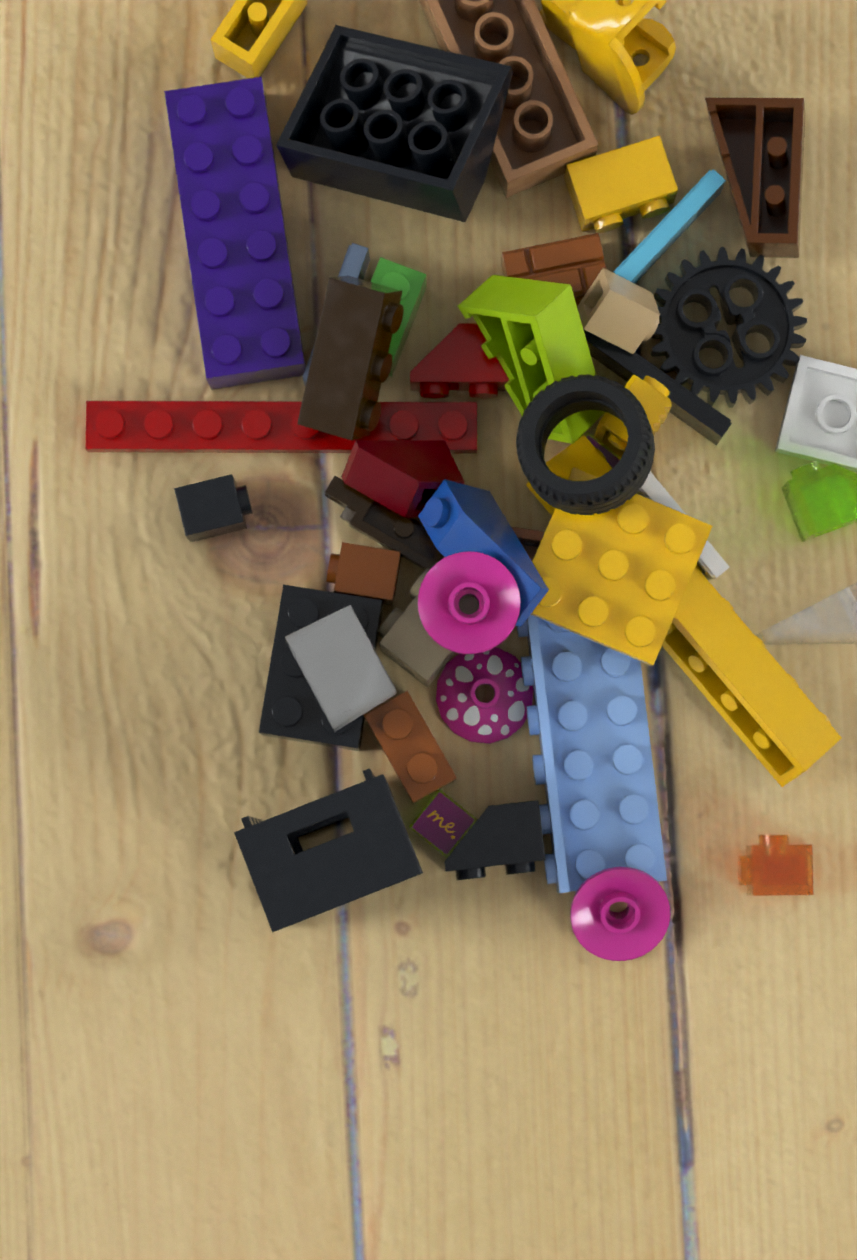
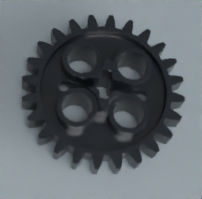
(768, 316)

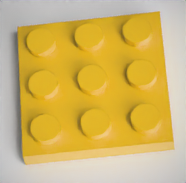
(618, 572)

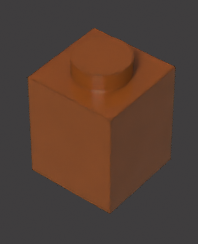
(365, 572)

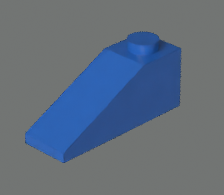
(470, 520)

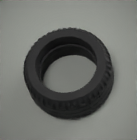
(563, 400)

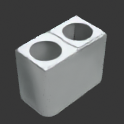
(341, 667)

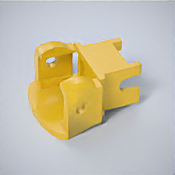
(607, 40)

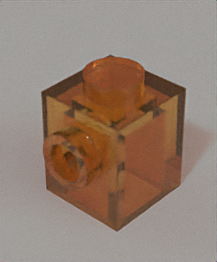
(776, 867)

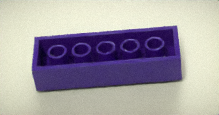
(235, 233)

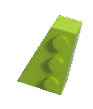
(536, 339)

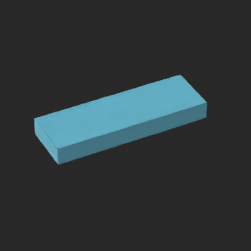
(671, 227)

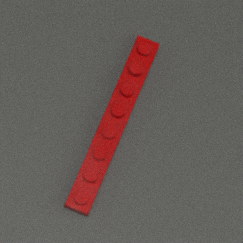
(263, 427)

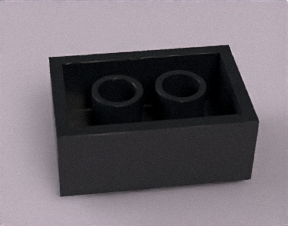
(289, 703)

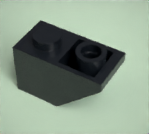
(500, 836)

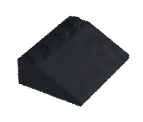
(397, 122)

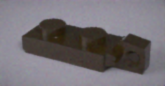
(384, 525)

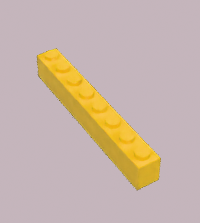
(730, 662)

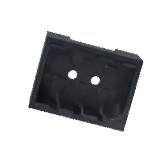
(313, 881)

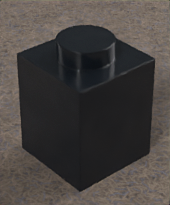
(213, 507)

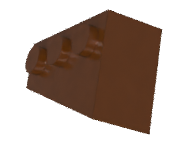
(764, 168)

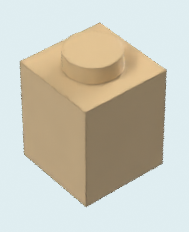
(619, 311)

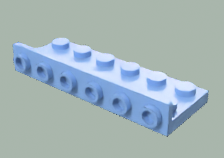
(591, 756)

